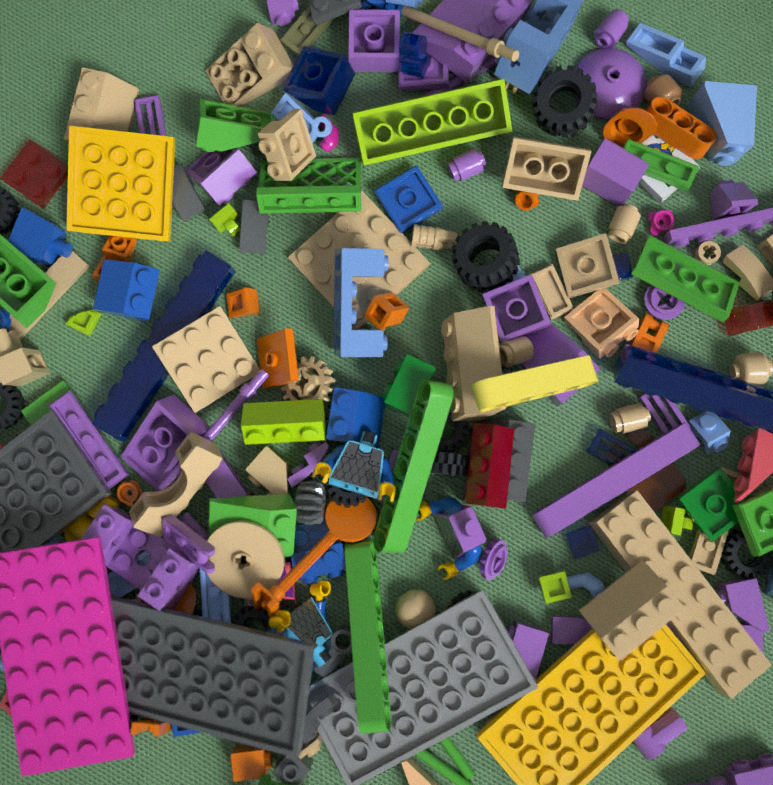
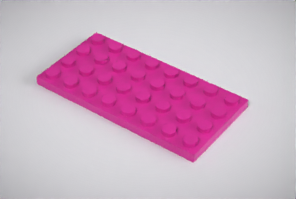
(62, 657)

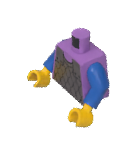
(459, 530)

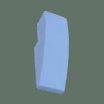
(667, 54)

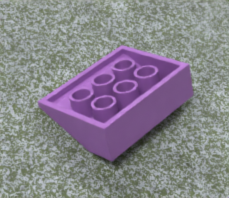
(481, 17)

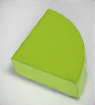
(84, 321)

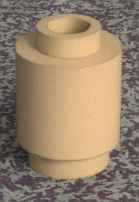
(623, 223)
(516, 351)
(630, 418)

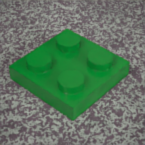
(711, 504)

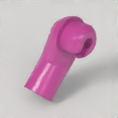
(330, 141)

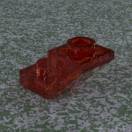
(750, 318)

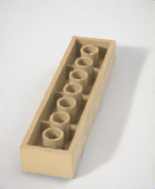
(706, 625)

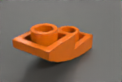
(116, 249)

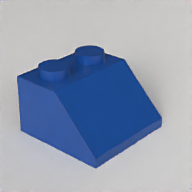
(126, 289)
(354, 413)

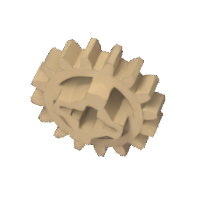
(309, 384)

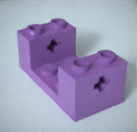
(162, 579)

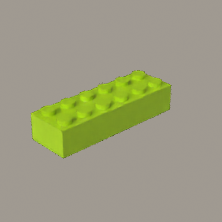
(432, 121)

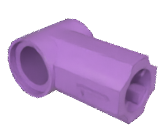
(659, 733)

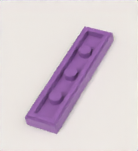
(90, 439)

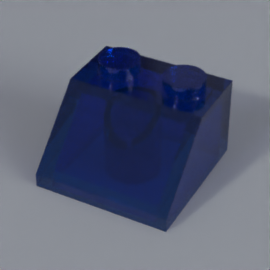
(320, 79)

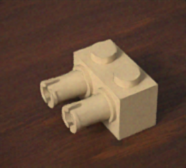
(17, 363)

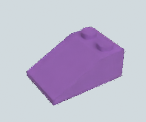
(553, 347)
(159, 436)

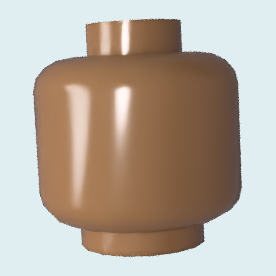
(664, 87)

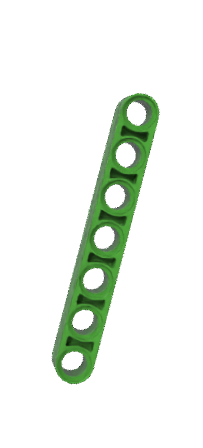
(413, 465)
(367, 638)

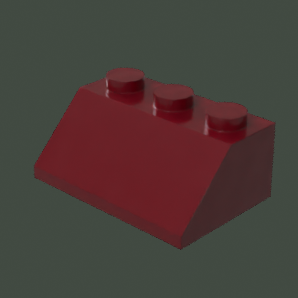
(488, 466)

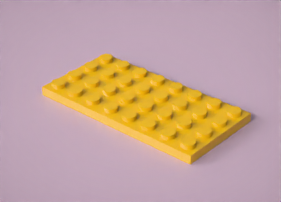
(588, 709)

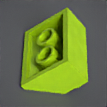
(283, 421)

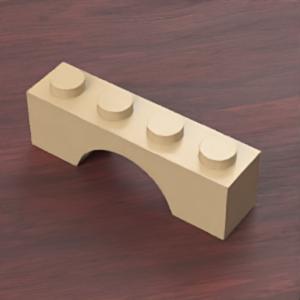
(198, 460)

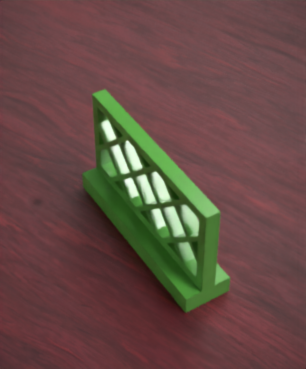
(311, 196)

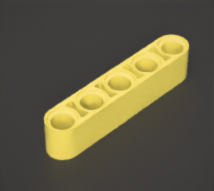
(534, 383)

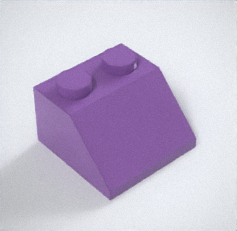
(374, 40)
(221, 173)

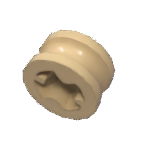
(715, 252)

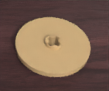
(262, 555)

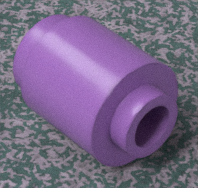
(611, 28)
(466, 165)

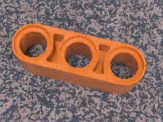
(681, 128)

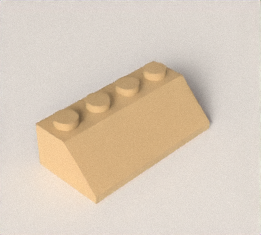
(470, 357)

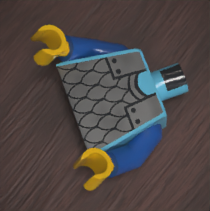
(359, 468)
(307, 622)

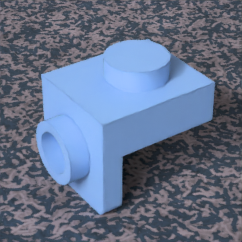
(710, 431)

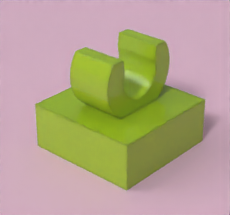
(225, 220)
(674, 520)
(554, 587)

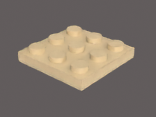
(206, 359)

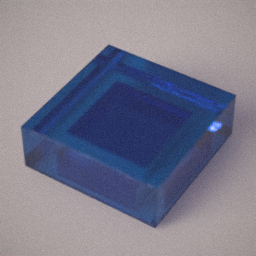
(582, 542)

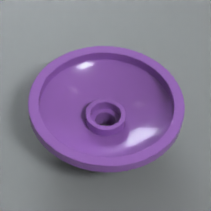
(614, 93)

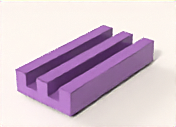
(159, 111)
(655, 417)

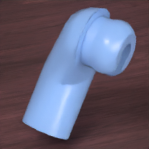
(587, 581)

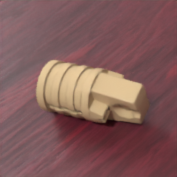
(432, 237)

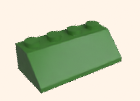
(23, 285)

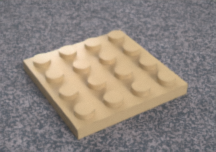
(366, 231)

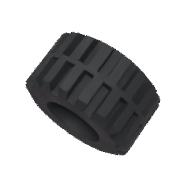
(564, 81)
(480, 239)

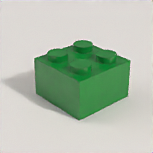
(408, 374)

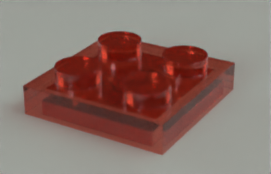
(36, 174)

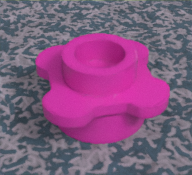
(665, 216)

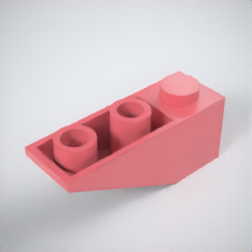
(755, 462)

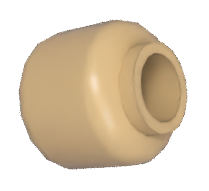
(752, 367)

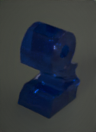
(413, 54)

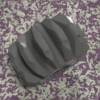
(310, 502)

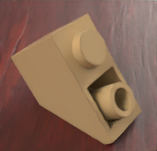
(270, 471)

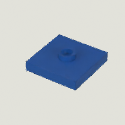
(408, 199)

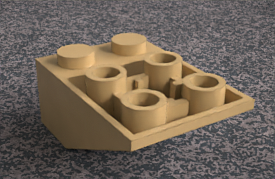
(250, 67)

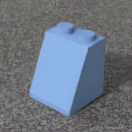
(731, 113)

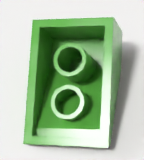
(228, 126)
(271, 511)

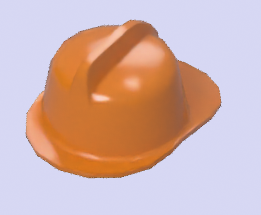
(631, 124)

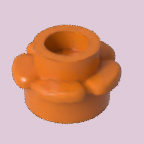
(524, 203)
(122, 492)

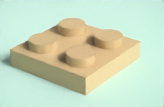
(587, 265)

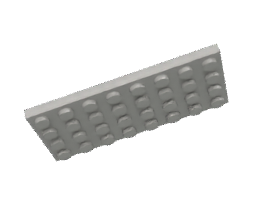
(438, 684)

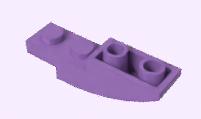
(745, 772)

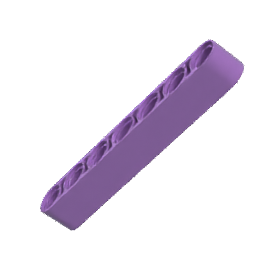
(615, 479)

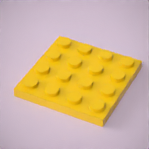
(120, 183)

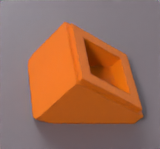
(242, 302)

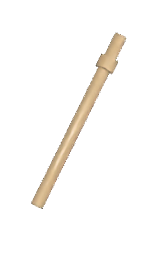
(493, 47)

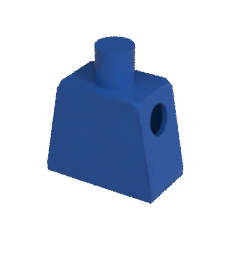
(39, 239)

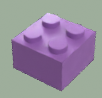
(518, 308)

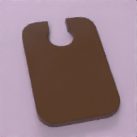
(660, 486)

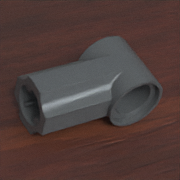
(336, 651)

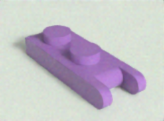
(188, 543)

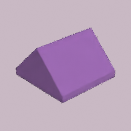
(614, 173)

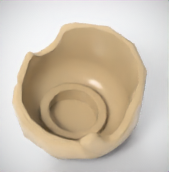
(414, 608)

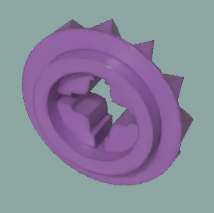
(662, 312)
(493, 559)

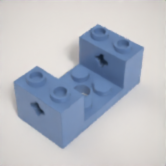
(536, 41)
(349, 264)

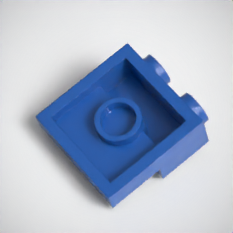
(330, 562)

